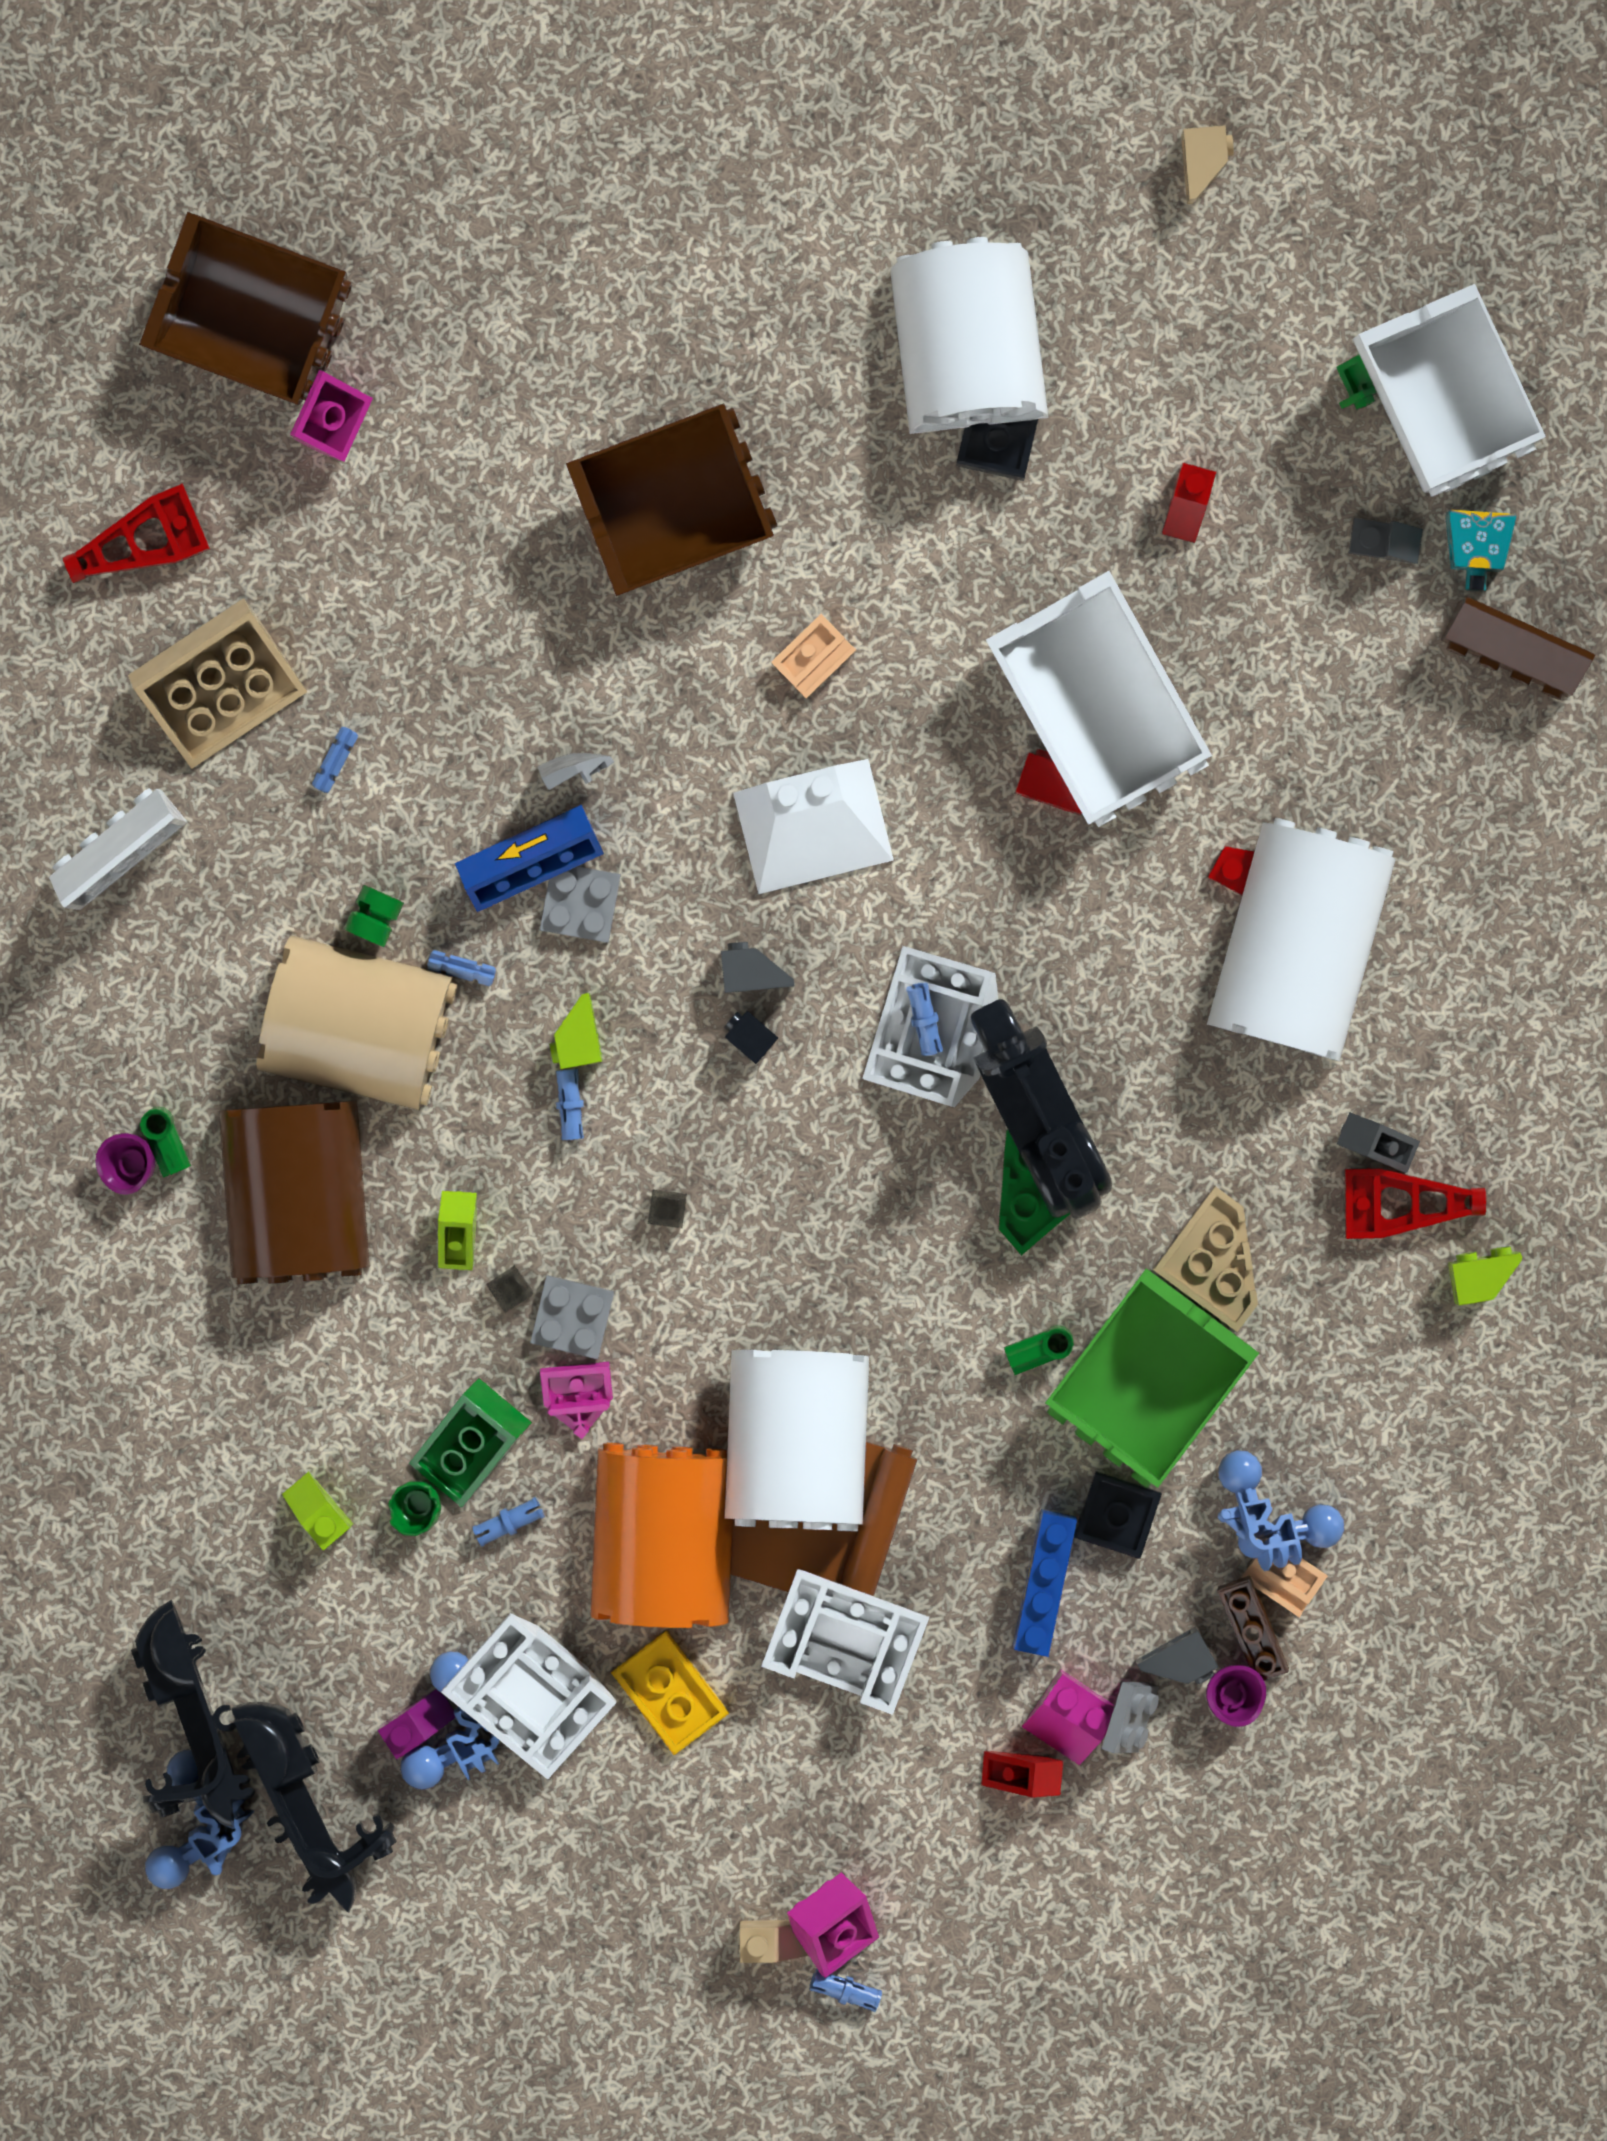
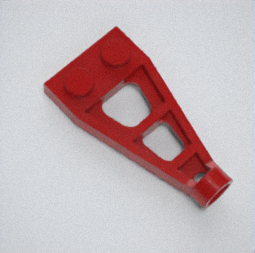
(178, 521)
(1363, 1203)

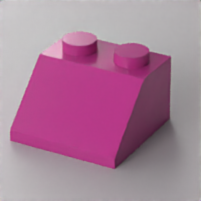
(331, 416)
(1070, 1717)
(833, 1924)

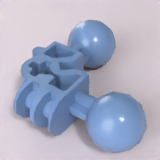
(1320, 1525)
(425, 1766)
(169, 1865)

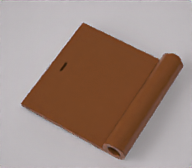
(843, 1557)

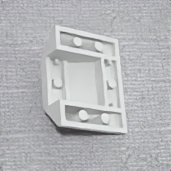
(813, 826)
(954, 994)
(845, 1640)
(530, 1694)

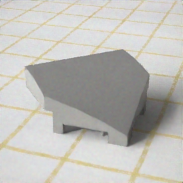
(566, 766)

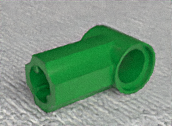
(165, 1145)
(1035, 1350)

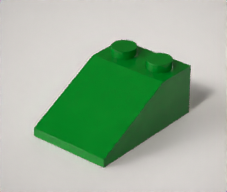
(470, 1442)

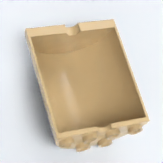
(354, 1022)

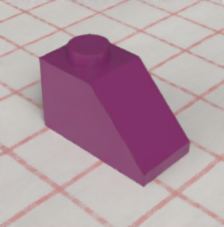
(416, 1723)

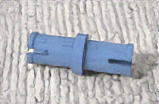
(924, 1019)
(569, 1104)
(508, 1521)
(846, 1990)

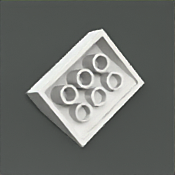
(116, 849)

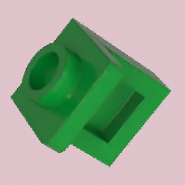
(1357, 383)

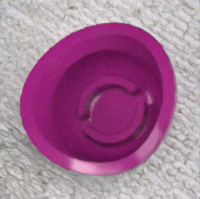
(125, 1163)
(1236, 1695)

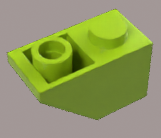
(1481, 1277)

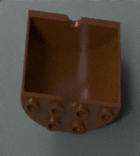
(247, 309)
(671, 498)
(294, 1192)

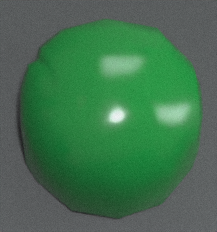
(414, 1508)

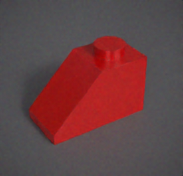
(1188, 502)
(1044, 783)
(1022, 1773)

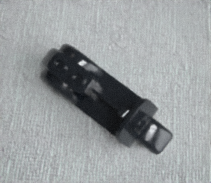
(1039, 1113)
(174, 1677)
(282, 1761)

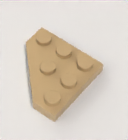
(1214, 1260)

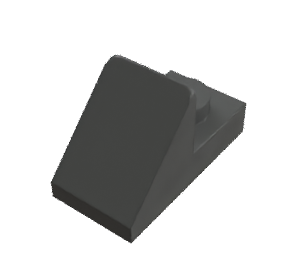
(1385, 540)

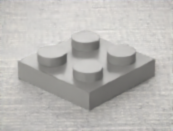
(581, 904)
(572, 1317)
(1130, 1717)

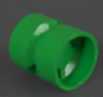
(373, 915)

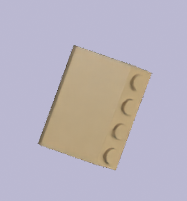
(217, 683)

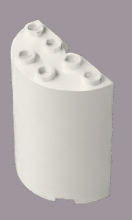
(968, 336)
(1450, 391)
(797, 1439)

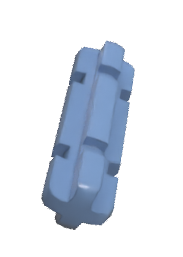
(334, 759)
(461, 968)

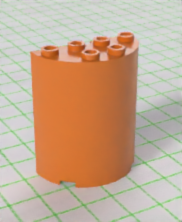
(661, 1537)

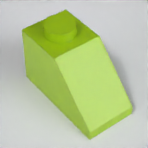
(577, 1037)
(457, 1230)
(316, 1511)

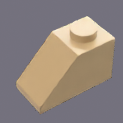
(1204, 157)
(768, 1942)

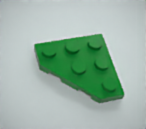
(1022, 1210)

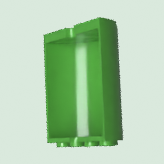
(1150, 1379)

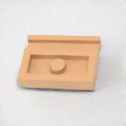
(813, 656)
(1288, 1586)

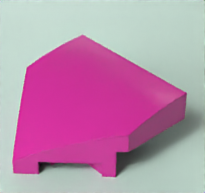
(577, 1394)

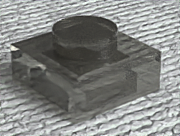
(667, 1208)
(510, 1288)

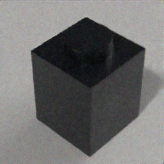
(749, 1036)

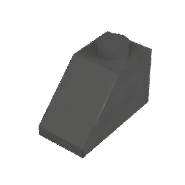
(750, 970)
(1378, 1142)
(1180, 1659)

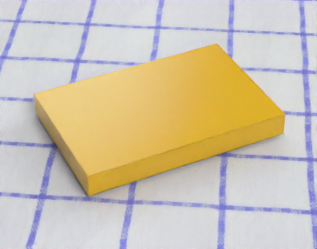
(670, 1692)

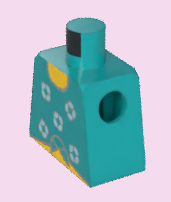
(1478, 543)

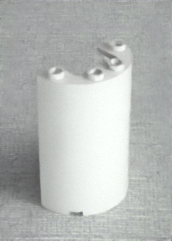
(1100, 699)
(1302, 938)

